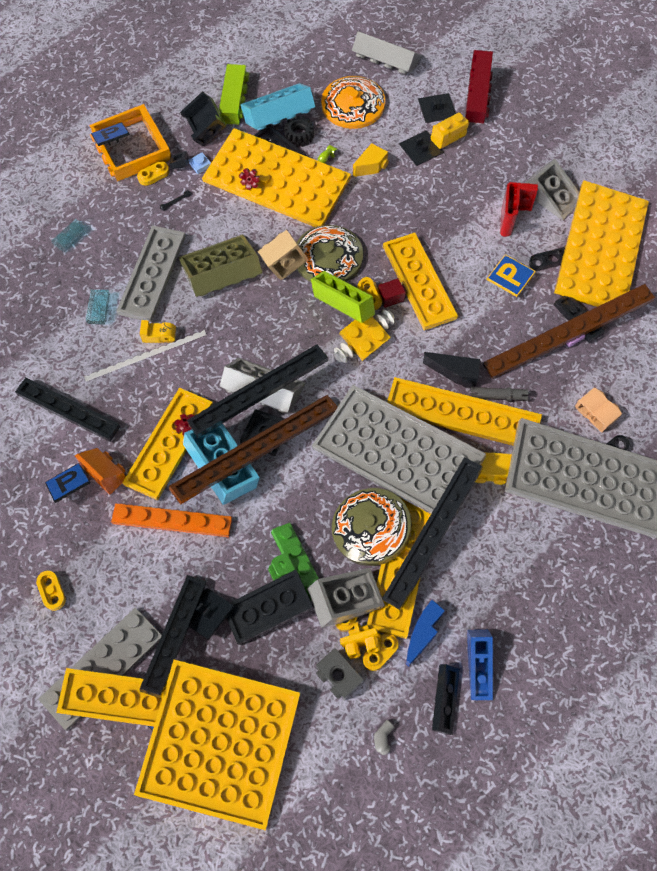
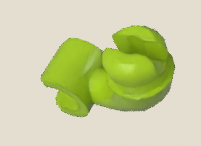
(323, 157)

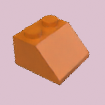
(102, 469)

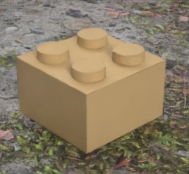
(283, 255)

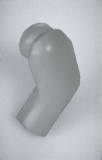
(380, 738)

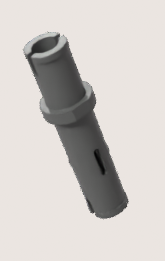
(499, 393)

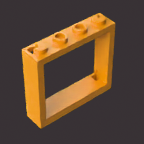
(128, 118)

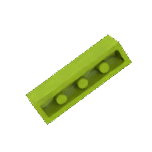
(233, 93)
(343, 296)

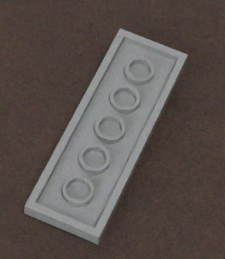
(151, 273)
(111, 655)

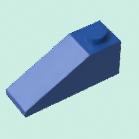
(480, 664)

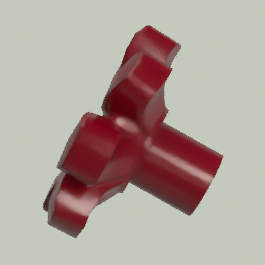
(249, 178)
(182, 425)

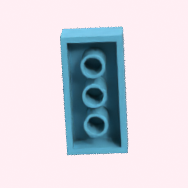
(277, 106)
(213, 446)

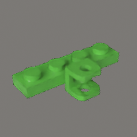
(292, 556)

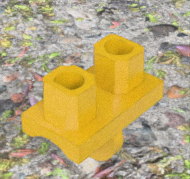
(360, 637)

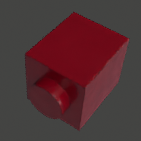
(392, 292)

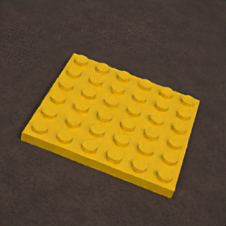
(218, 744)

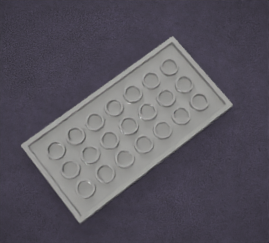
(393, 448)
(584, 477)

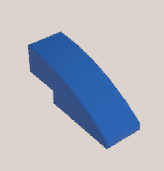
(423, 631)

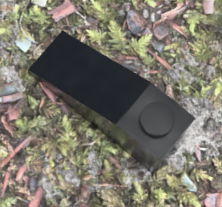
(458, 369)

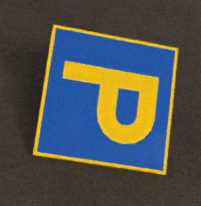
(511, 275)

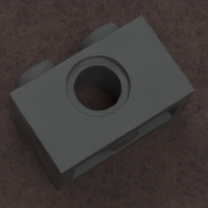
(336, 662)

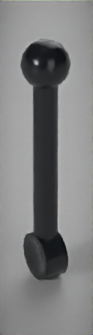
(186, 194)

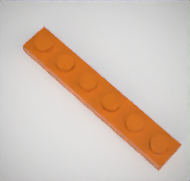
(171, 520)

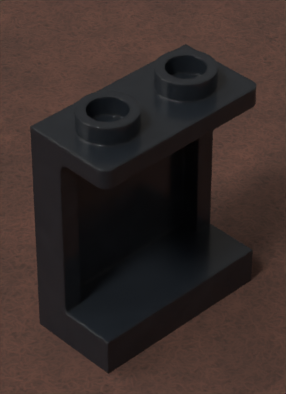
(203, 118)

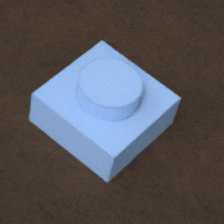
(199, 163)

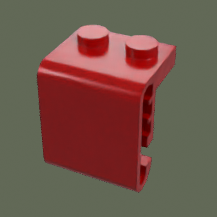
(517, 197)

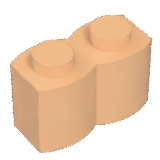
(598, 409)

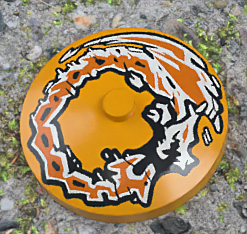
(353, 102)

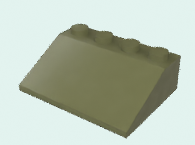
(220, 265)

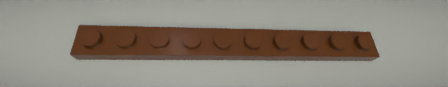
(568, 331)
(252, 449)

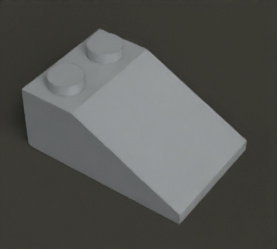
(555, 189)
(345, 596)

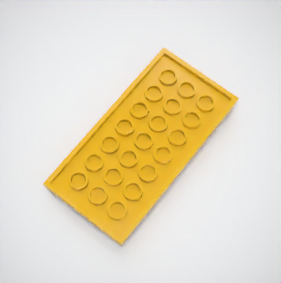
(287, 182)
(601, 245)

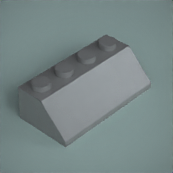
(385, 52)
(242, 372)

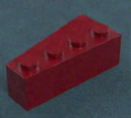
(479, 87)

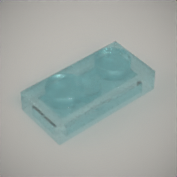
(70, 235)
(97, 306)

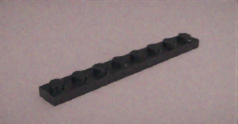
(257, 391)
(432, 533)

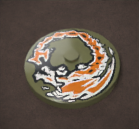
(330, 250)
(371, 526)

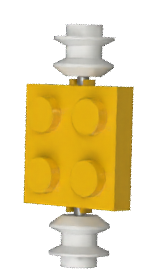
(364, 337)

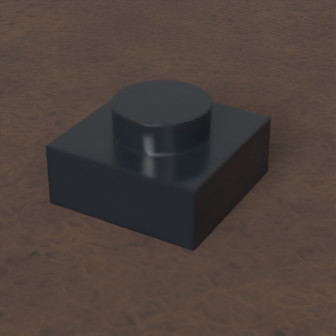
(179, 160)

